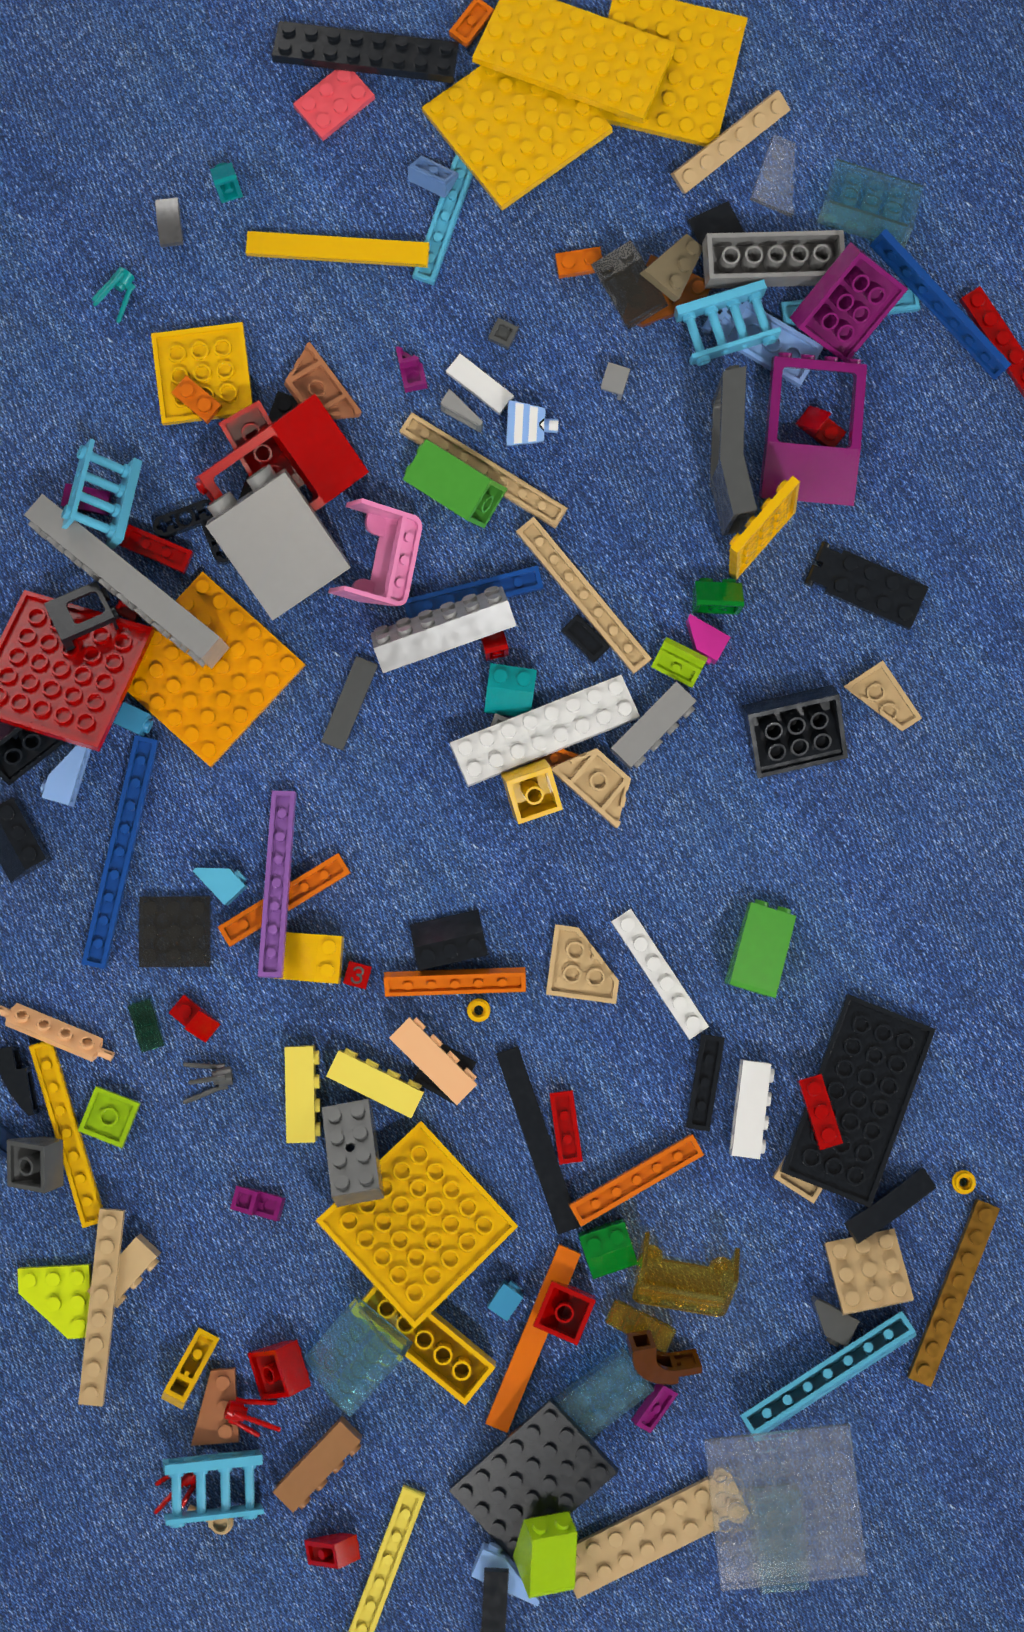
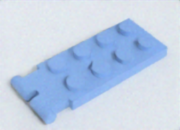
(789, 341)

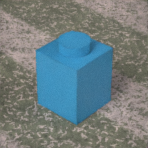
(134, 719)
(505, 1299)

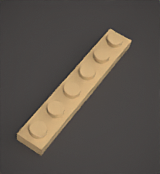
(730, 141)

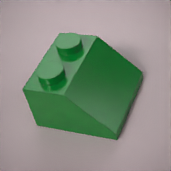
(717, 597)
(607, 1248)

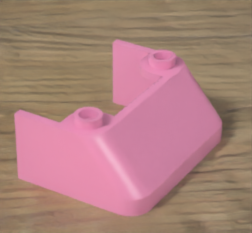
(394, 556)

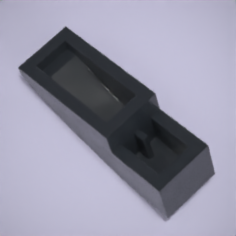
(18, 1080)

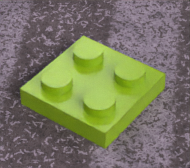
(109, 1116)

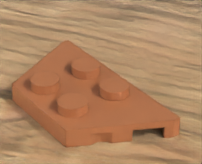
(314, 377)

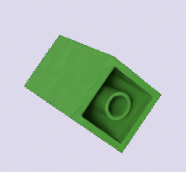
(454, 483)
(761, 949)

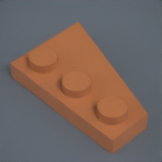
(211, 1425)

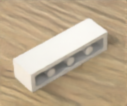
(750, 1109)

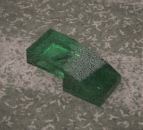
(146, 1025)

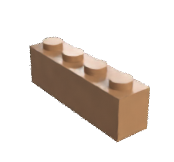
(317, 1464)

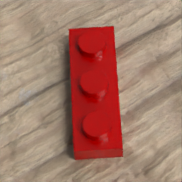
(157, 549)
(820, 1111)
(565, 1127)

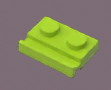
(679, 662)

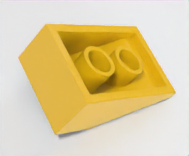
(313, 958)

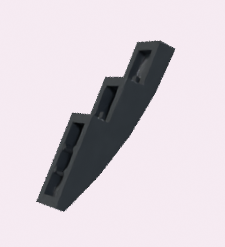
(890, 1205)

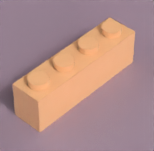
(433, 1060)

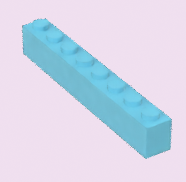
(829, 1374)

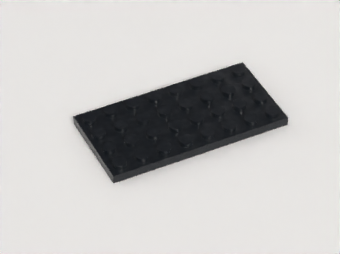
(869, 1081)

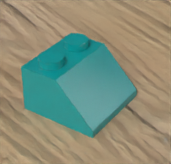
(509, 690)

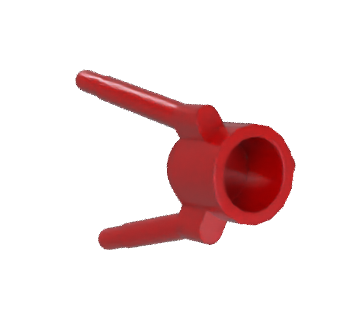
(237, 1412)
(186, 1480)

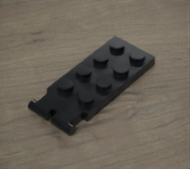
(867, 586)

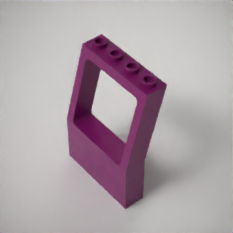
(823, 471)

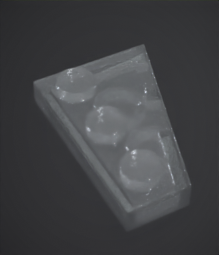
(775, 179)

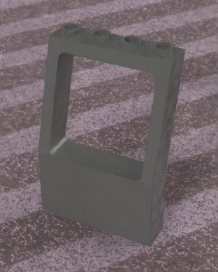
(728, 469)

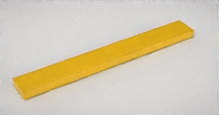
(337, 249)
(66, 1128)

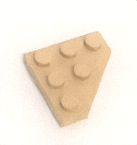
(578, 969)

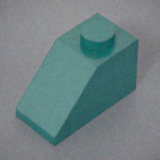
(226, 182)

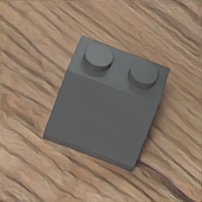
(35, 1163)

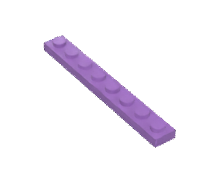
(277, 884)

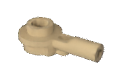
(219, 1526)

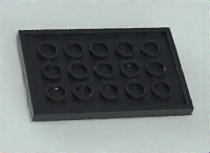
(533, 1473)

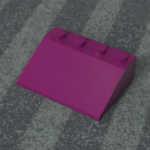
(848, 303)

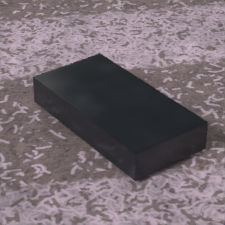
(585, 638)

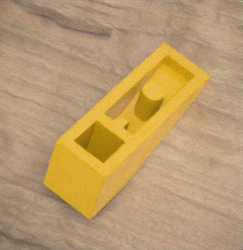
(190, 1368)

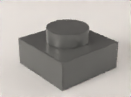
(503, 333)

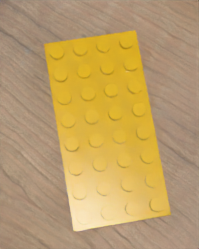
(576, 54)

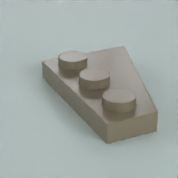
(674, 267)

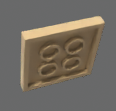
(868, 1272)

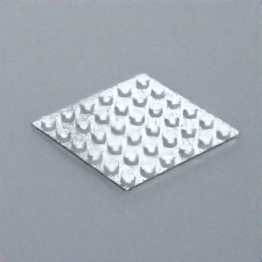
(785, 1507)

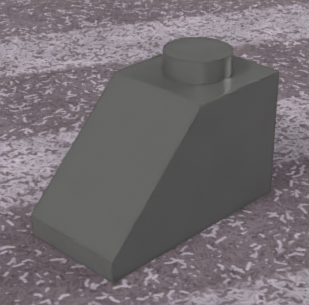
(833, 1324)

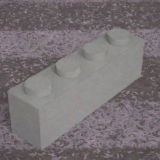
(653, 725)

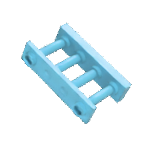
(710, 306)
(124, 491)
(200, 1466)

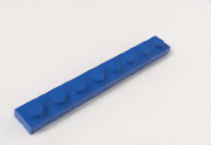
(940, 304)

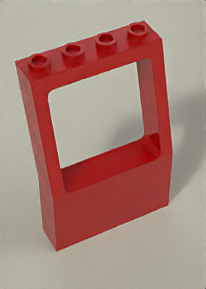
(311, 446)

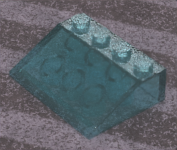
(869, 202)
(356, 1355)

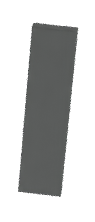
(349, 703)

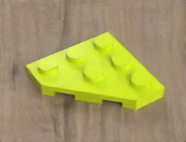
(59, 1295)

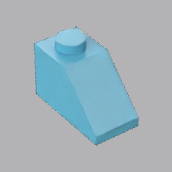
(223, 882)

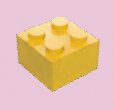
(531, 791)

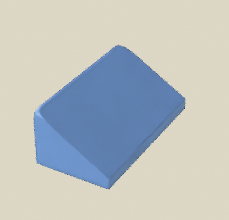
(432, 176)

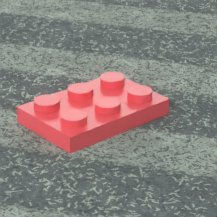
(333, 102)

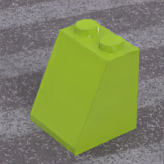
(547, 1554)

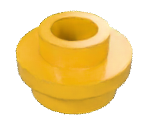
(478, 1002)
(970, 1185)

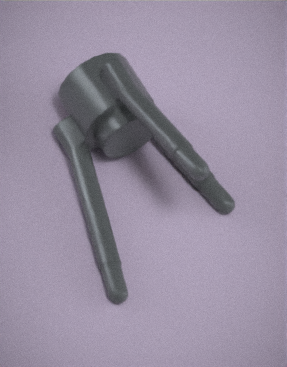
(221, 1077)

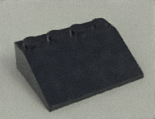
(795, 731)

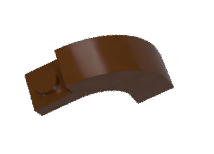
(657, 1365)

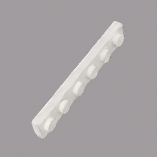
(660, 974)

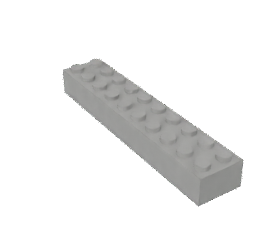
(126, 583)

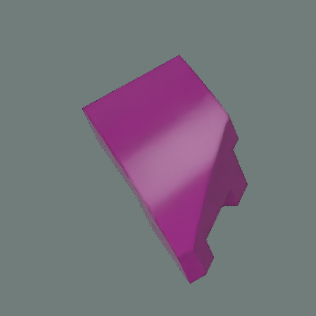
(411, 371)

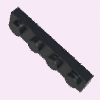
(705, 1082)

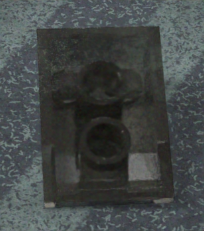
(627, 289)

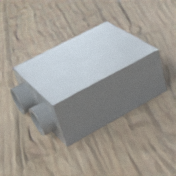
(276, 541)

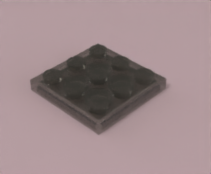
(175, 931)

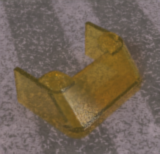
(683, 1284)

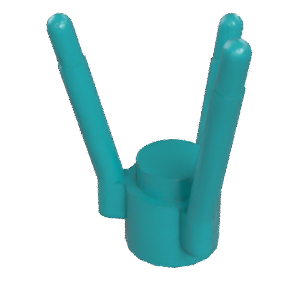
(120, 280)

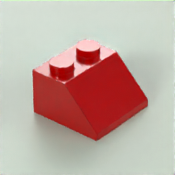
(565, 1311)
(279, 1370)

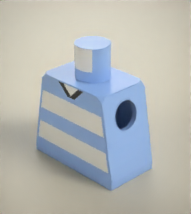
(527, 424)

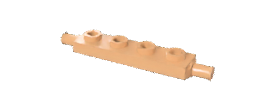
(55, 1032)

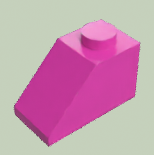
(706, 639)

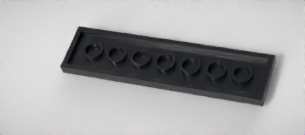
(365, 52)

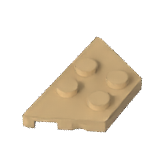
(596, 782)

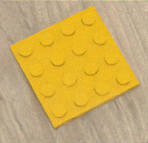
(212, 359)
(764, 527)

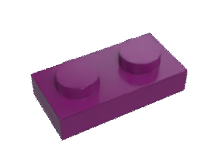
(101, 494)
(654, 1407)

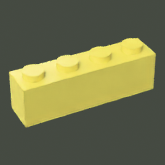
(375, 1083)
(300, 1094)

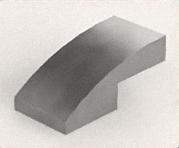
(169, 222)

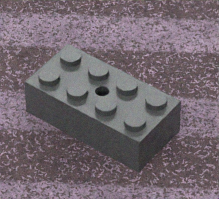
(352, 1153)

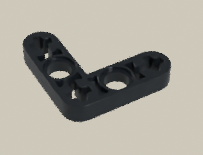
(172, 531)

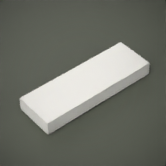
(479, 384)

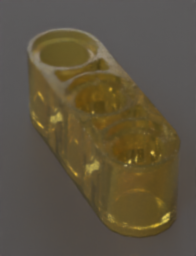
(633, 1320)

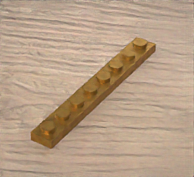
(953, 1292)

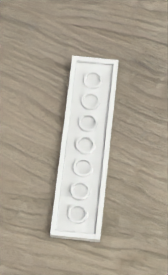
(544, 730)

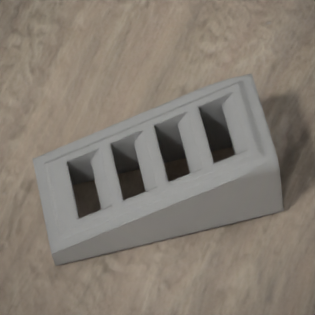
(457, 409)

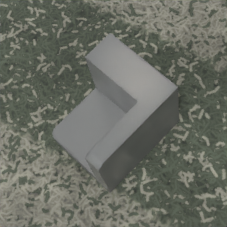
(615, 379)

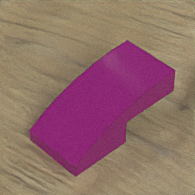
(257, 1203)

